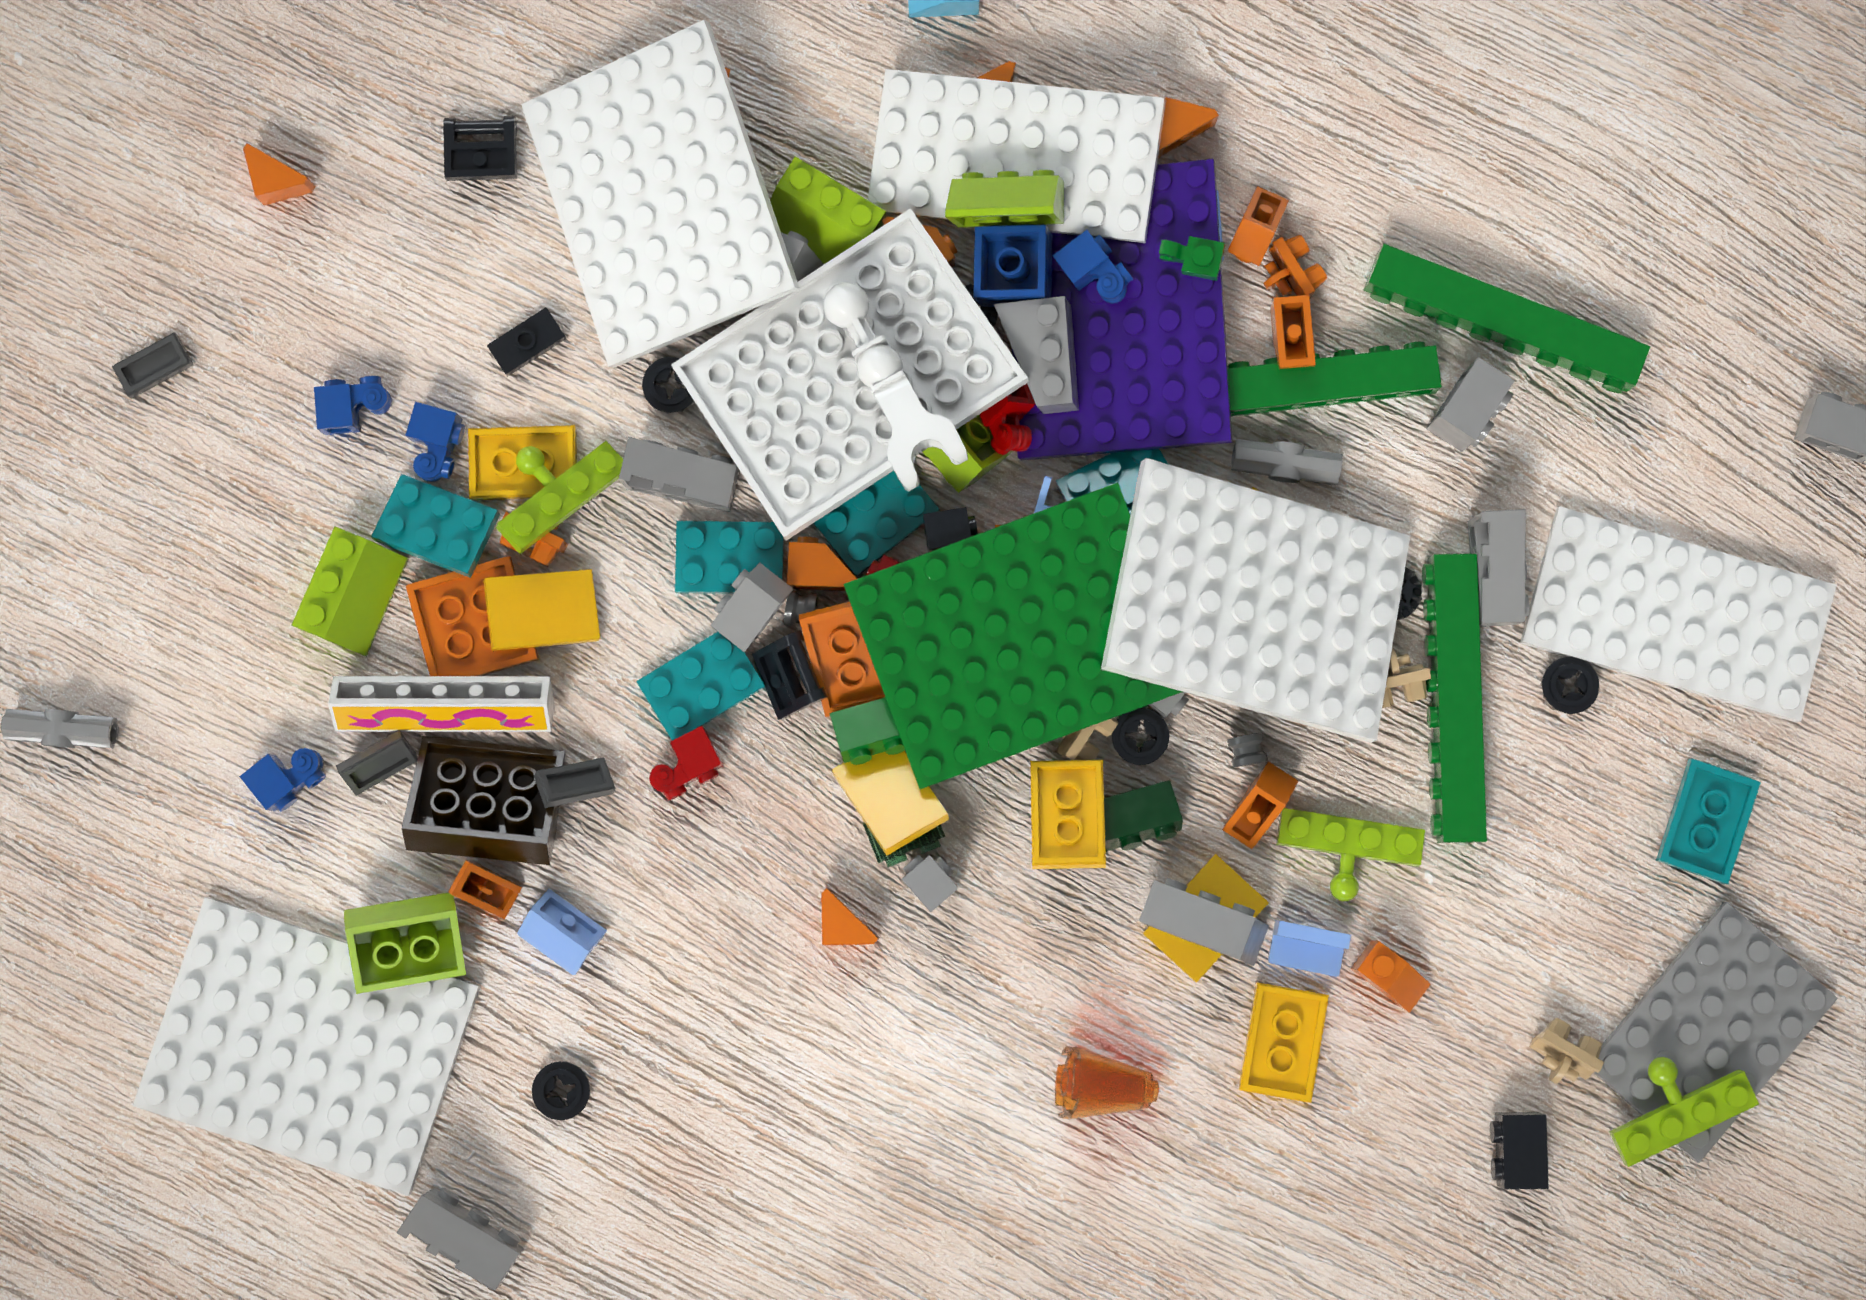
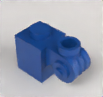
(1087, 260)
(339, 403)
(439, 432)
(277, 785)

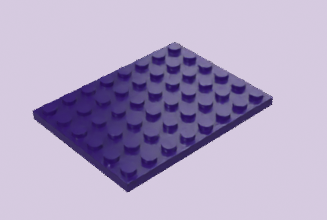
(1156, 359)

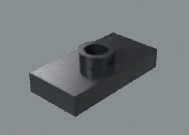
(526, 341)

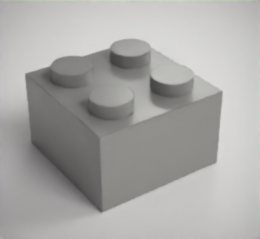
(1470, 405)

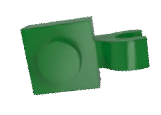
(1199, 258)

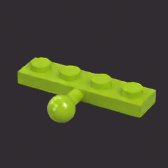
(560, 495)
(1350, 840)
(1684, 1114)

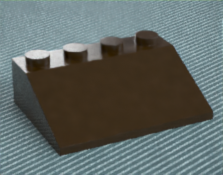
(480, 801)

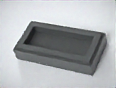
(152, 365)
(377, 762)
(574, 782)

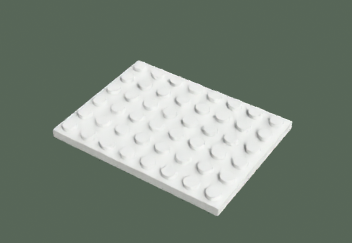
(660, 195)
(790, 391)
(1256, 601)
(292, 1060)

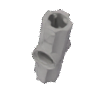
(1286, 462)
(59, 728)

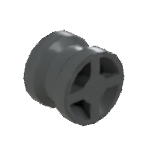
(798, 604)
(1247, 750)

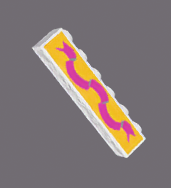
(441, 703)

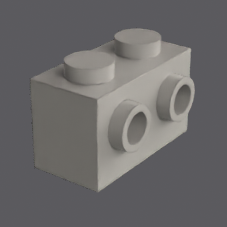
(1834, 426)
(751, 606)
(929, 880)

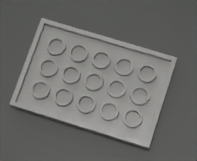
(1715, 1010)

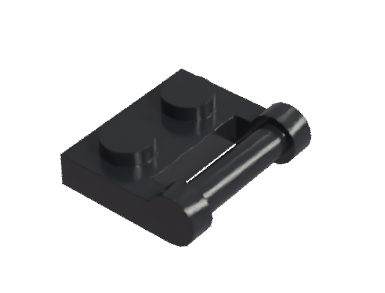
(480, 159)
(781, 677)

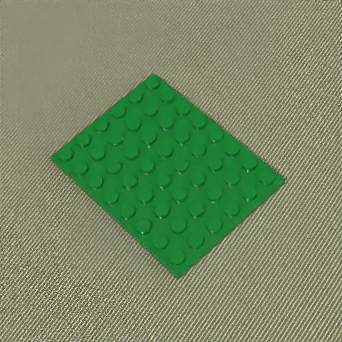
(1001, 637)

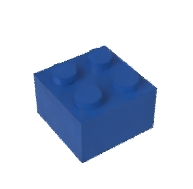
(1012, 264)

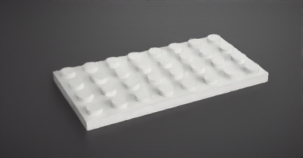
(957, 125)
(1678, 614)

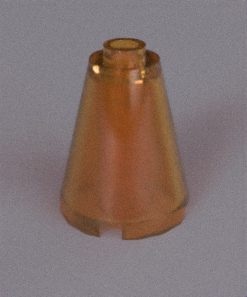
(1100, 1085)

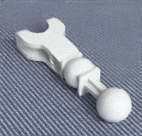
(882, 371)

